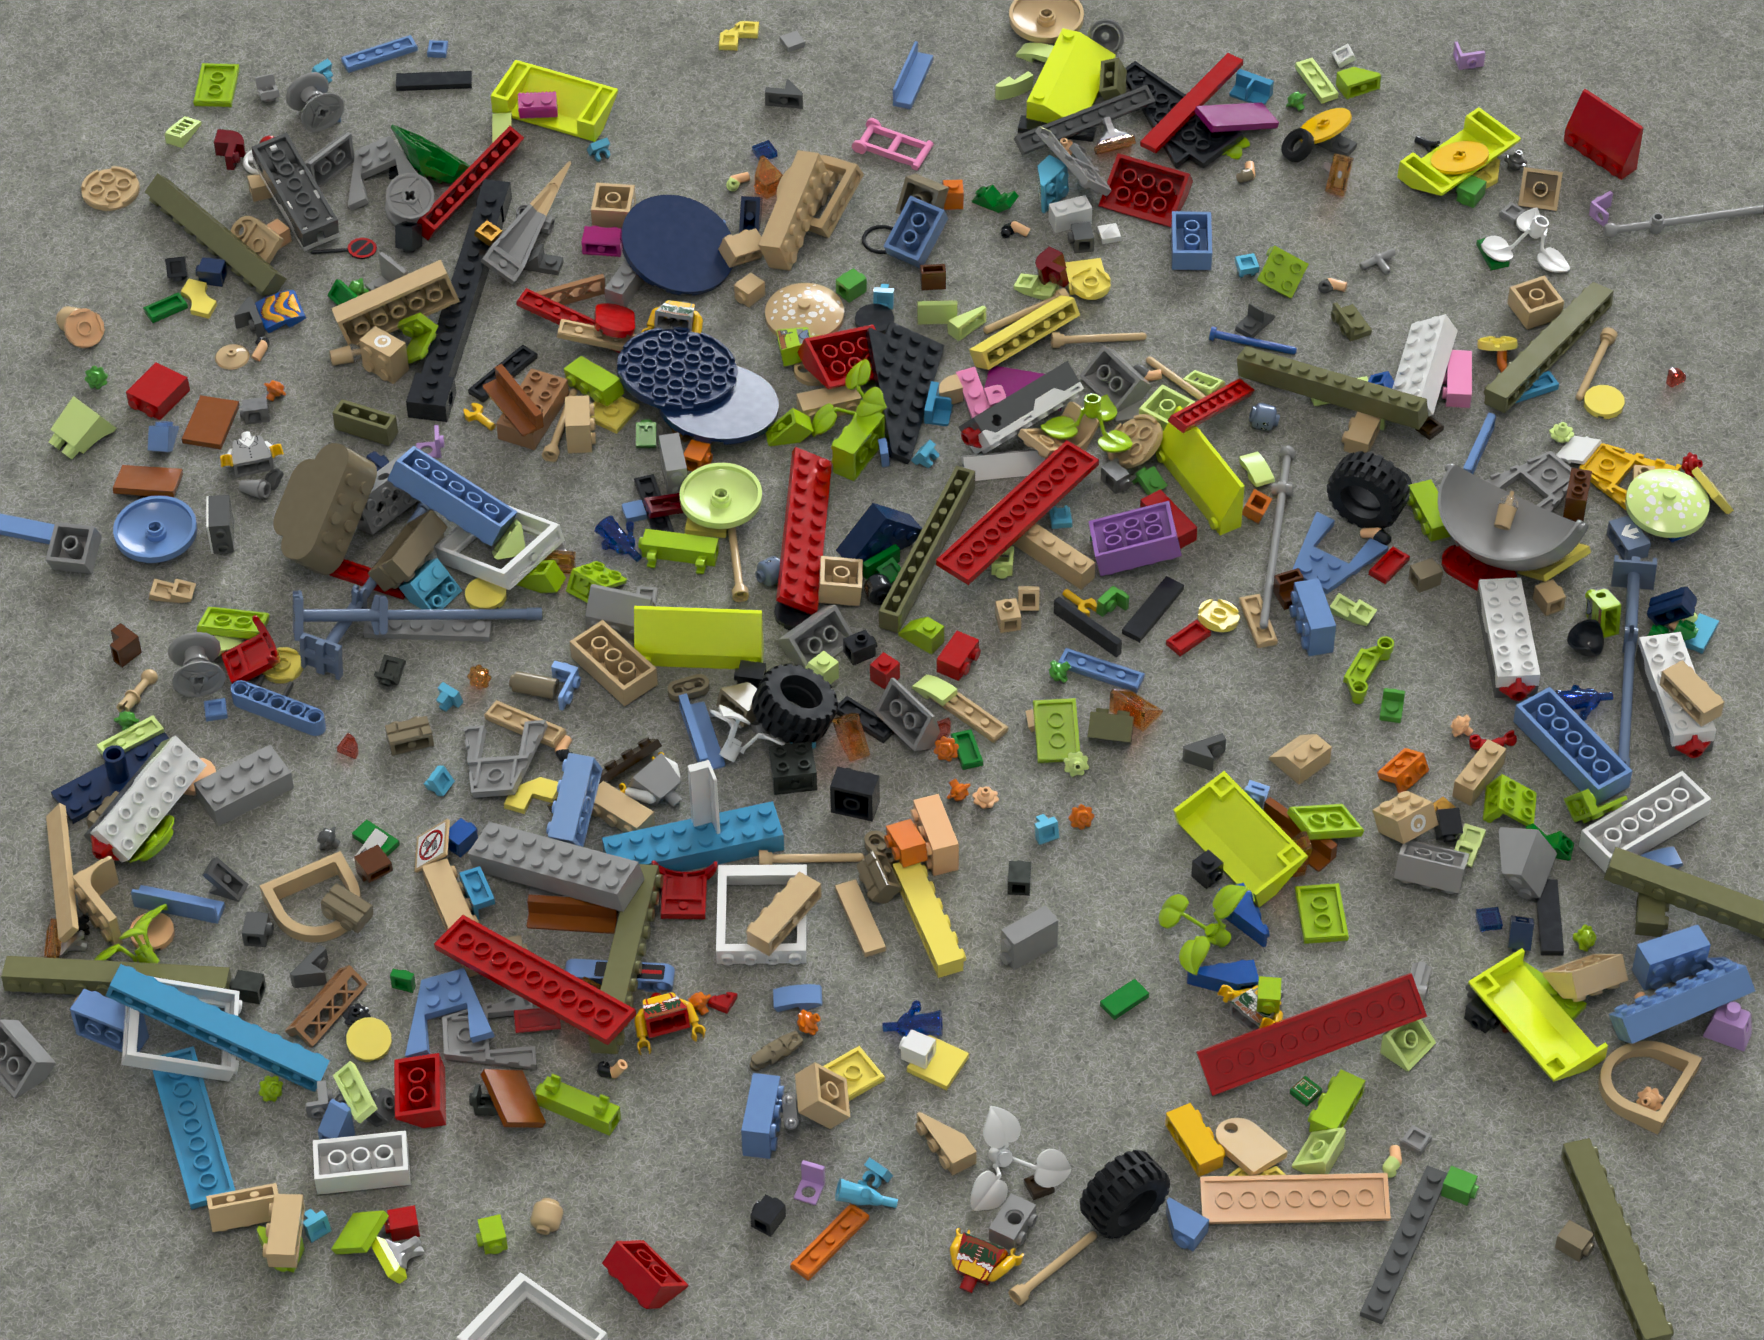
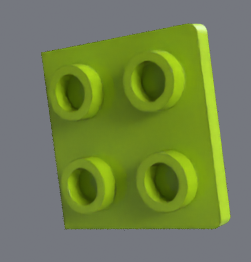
(1282, 271)
(422, 333)
(592, 573)
(1509, 798)
(1583, 806)

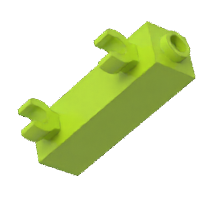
(679, 548)
(578, 1105)

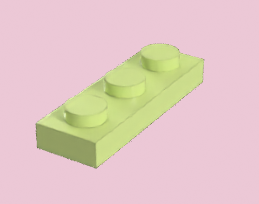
(1316, 80)
(134, 735)
(355, 1092)

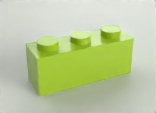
(593, 381)
(1425, 509)
(1338, 1102)

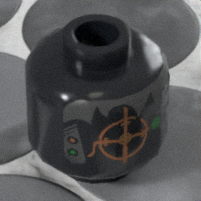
(877, 588)

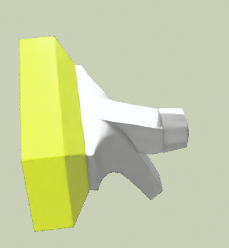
(395, 1256)

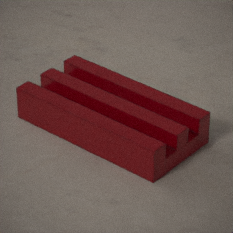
(666, 507)

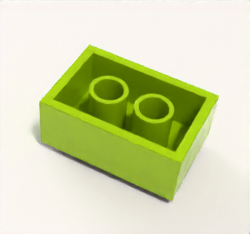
(857, 445)

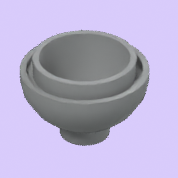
(1116, 34)

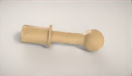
(133, 697)

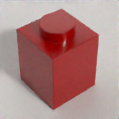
(884, 669)
(402, 1223)

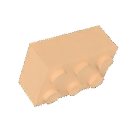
(936, 830)

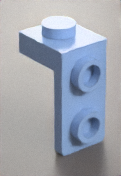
(570, 676)
(1257, 792)

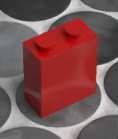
(157, 391)

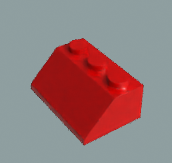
(420, 1090)
(643, 1273)

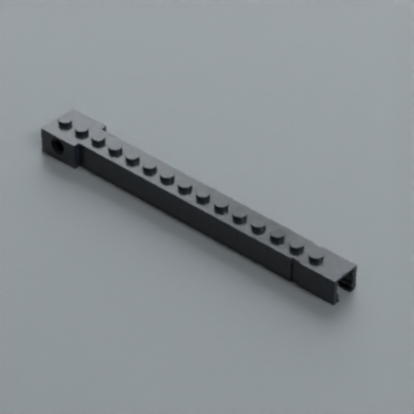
(435, 388)

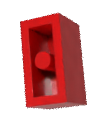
(958, 655)

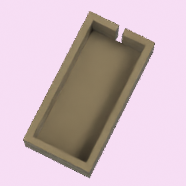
(408, 551)

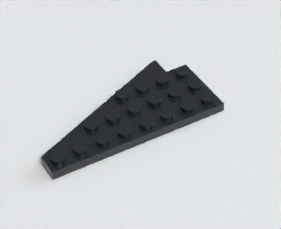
(1194, 139)
(903, 370)

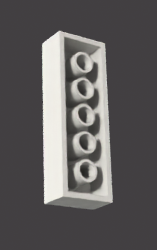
(1426, 359)
(1646, 820)

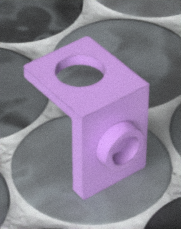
(1468, 60)
(1599, 205)
(436, 446)
(812, 1176)

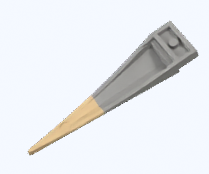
(512, 249)

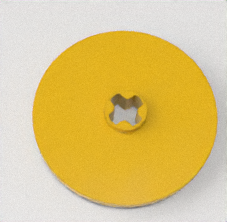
(1328, 124)
(1460, 157)

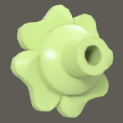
(1561, 432)
(1076, 763)

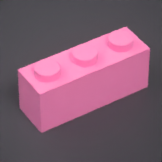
(1458, 380)

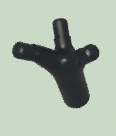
(1426, 143)

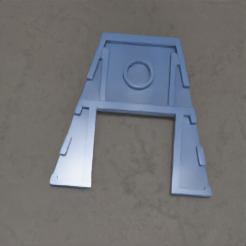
(1330, 570)
(443, 996)

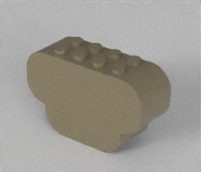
(324, 507)

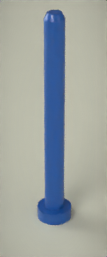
(1251, 341)

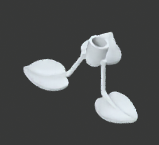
(1536, 226)
(732, 745)
(998, 1130)

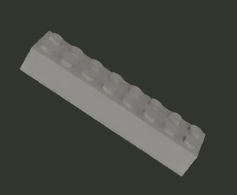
(556, 866)

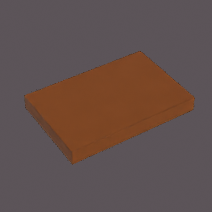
(210, 422)
(147, 481)
(513, 1098)

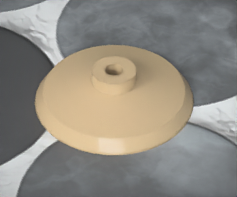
(232, 356)

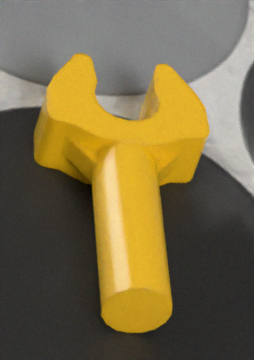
(477, 415)
(1082, 604)

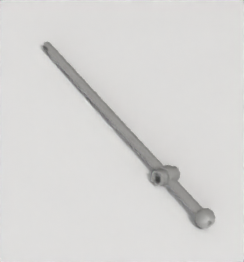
(1657, 221)
(1282, 490)

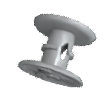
(311, 96)
(408, 198)
(195, 655)

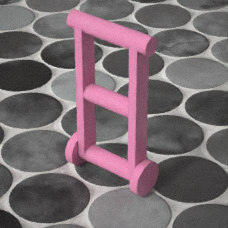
(873, 125)

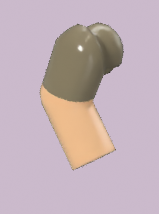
(1246, 174)

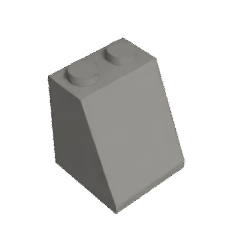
(1525, 860)

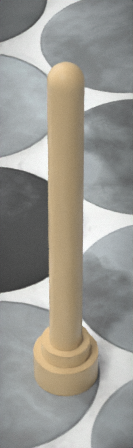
(1018, 315)
(1607, 338)
(1059, 340)
(1175, 378)
(551, 451)
(740, 591)
(768, 858)
(1020, 1293)

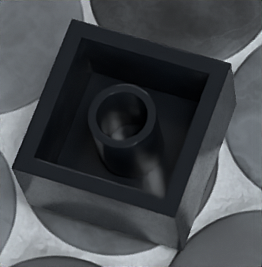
(855, 793)

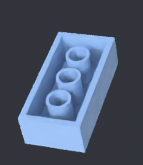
(575, 799)

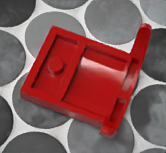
(251, 656)
(684, 892)

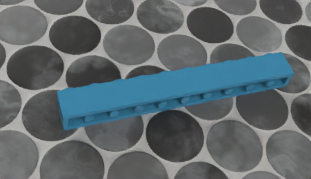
(217, 1027)

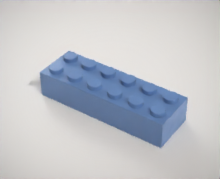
(452, 495)
(1572, 745)
(1681, 1001)

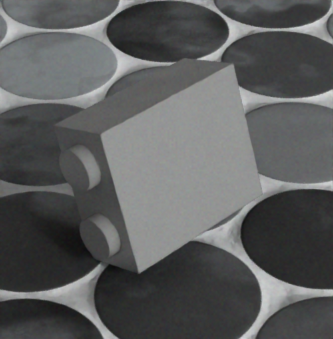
(672, 462)
(1029, 938)

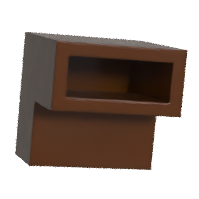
(933, 277)
(1284, 586)
(124, 646)
(372, 864)

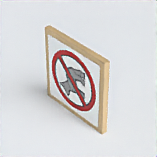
(432, 845)

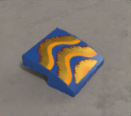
(280, 310)

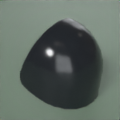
(1586, 638)

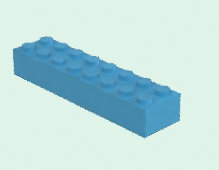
(687, 848)

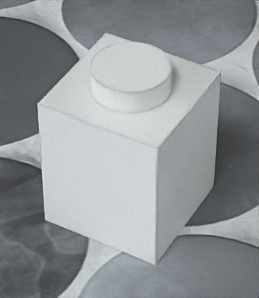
(917, 1049)

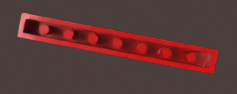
(470, 182)

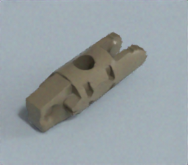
(775, 1051)

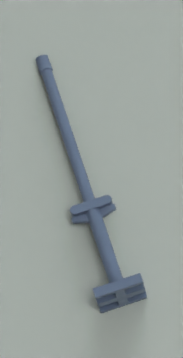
(1634, 576)
(379, 614)
(327, 653)

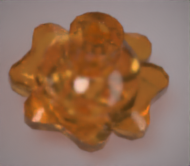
(479, 677)

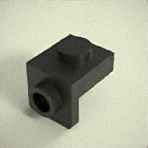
(390, 670)
(481, 1102)

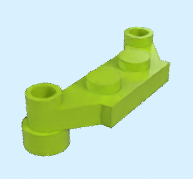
(1364, 666)

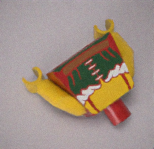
(665, 1015)
(980, 1260)

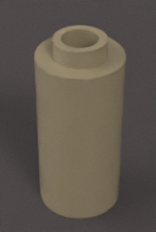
(534, 685)

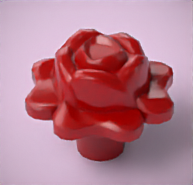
(1690, 462)

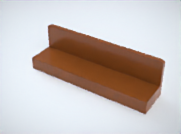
(514, 402)
(1323, 849)
(569, 915)

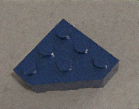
(877, 531)

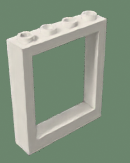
(548, 539)
(743, 953)
(215, 996)
(512, 1296)

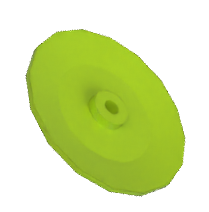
(155, 841)

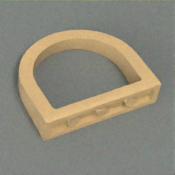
(851, 178)
(302, 879)
(1638, 1114)

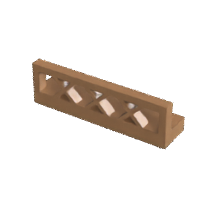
(576, 290)
(320, 1001)

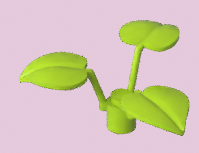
(870, 404)
(1094, 407)
(1195, 951)
(144, 952)

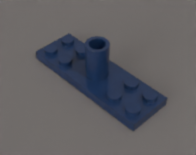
(91, 788)

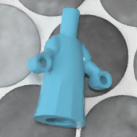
(861, 1194)

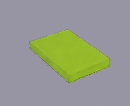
(216, 85)
(231, 622)
(1055, 729)
(1325, 821)
(1321, 913)

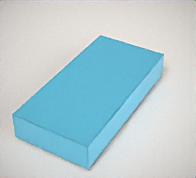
(1706, 630)

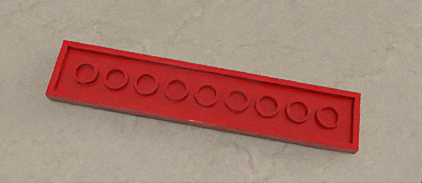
(1017, 512)
(804, 531)
(535, 979)
(1311, 1034)

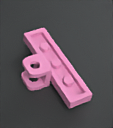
(974, 395)

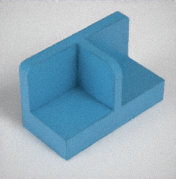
(1252, 87)
(937, 408)
(476, 889)

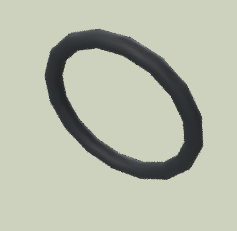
(868, 231)

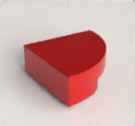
(723, 1002)

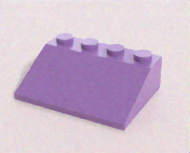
(1134, 538)

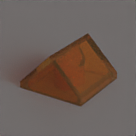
(1143, 711)

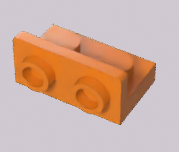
(1404, 769)

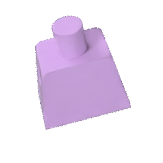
(1730, 1026)

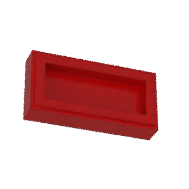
(1389, 565)
(1188, 638)
(535, 1020)

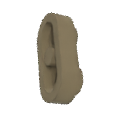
(688, 685)
(878, 837)

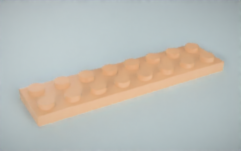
(1295, 1198)

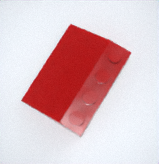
(1604, 135)
(1146, 190)
(835, 354)

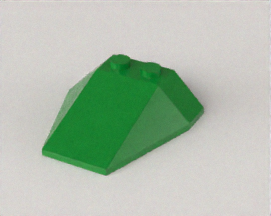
(429, 157)

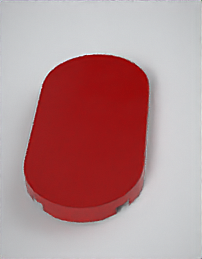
(614, 320)
(1468, 569)

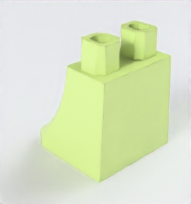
(79, 428)

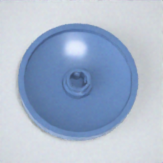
(155, 529)

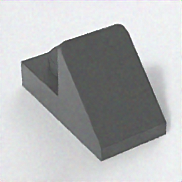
(789, 97)
(1339, 145)
(543, 263)
(248, 315)
(1254, 322)
(1203, 751)
(224, 880)
(310, 970)

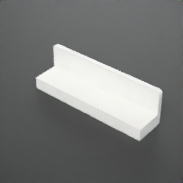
(1003, 464)
(703, 795)

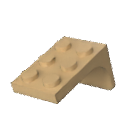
(1046, 445)
(89, 887)

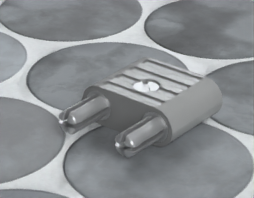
(790, 1111)

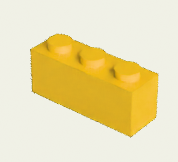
(1195, 1139)

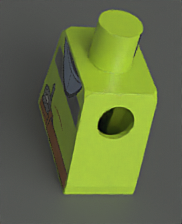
(790, 342)
(1605, 609)

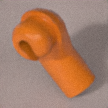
(1502, 360)

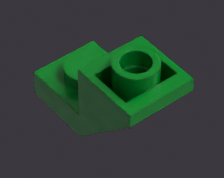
(991, 198)
(1686, 627)
(1559, 842)

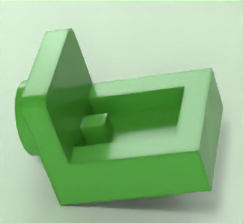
(1150, 480)

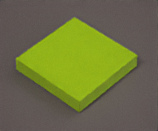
(360, 1232)

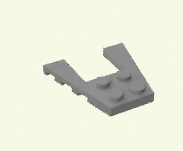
(372, 160)
(1079, 166)
(1544, 473)
(500, 774)
(460, 1047)

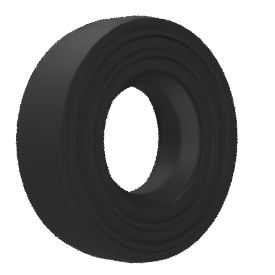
(1305, 148)

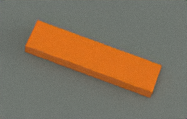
(829, 1241)

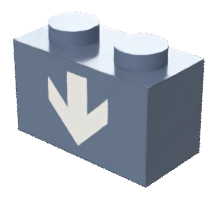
(1628, 538)

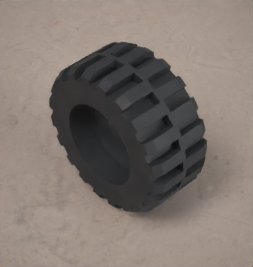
(1369, 472)
(803, 687)
(1124, 1194)

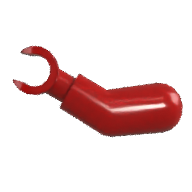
(1509, 739)

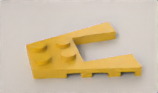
(1612, 464)

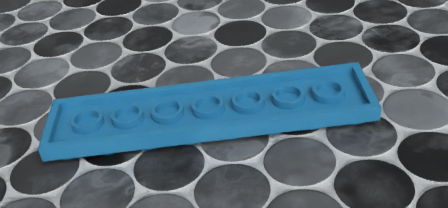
(193, 1132)

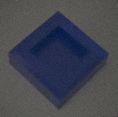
(764, 148)
(1489, 919)

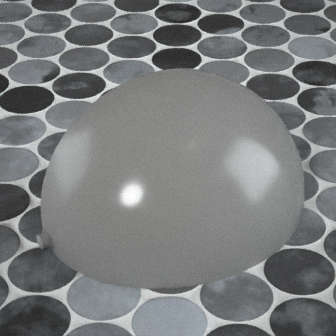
(1535, 537)

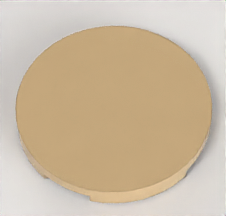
(110, 188)
(1145, 437)

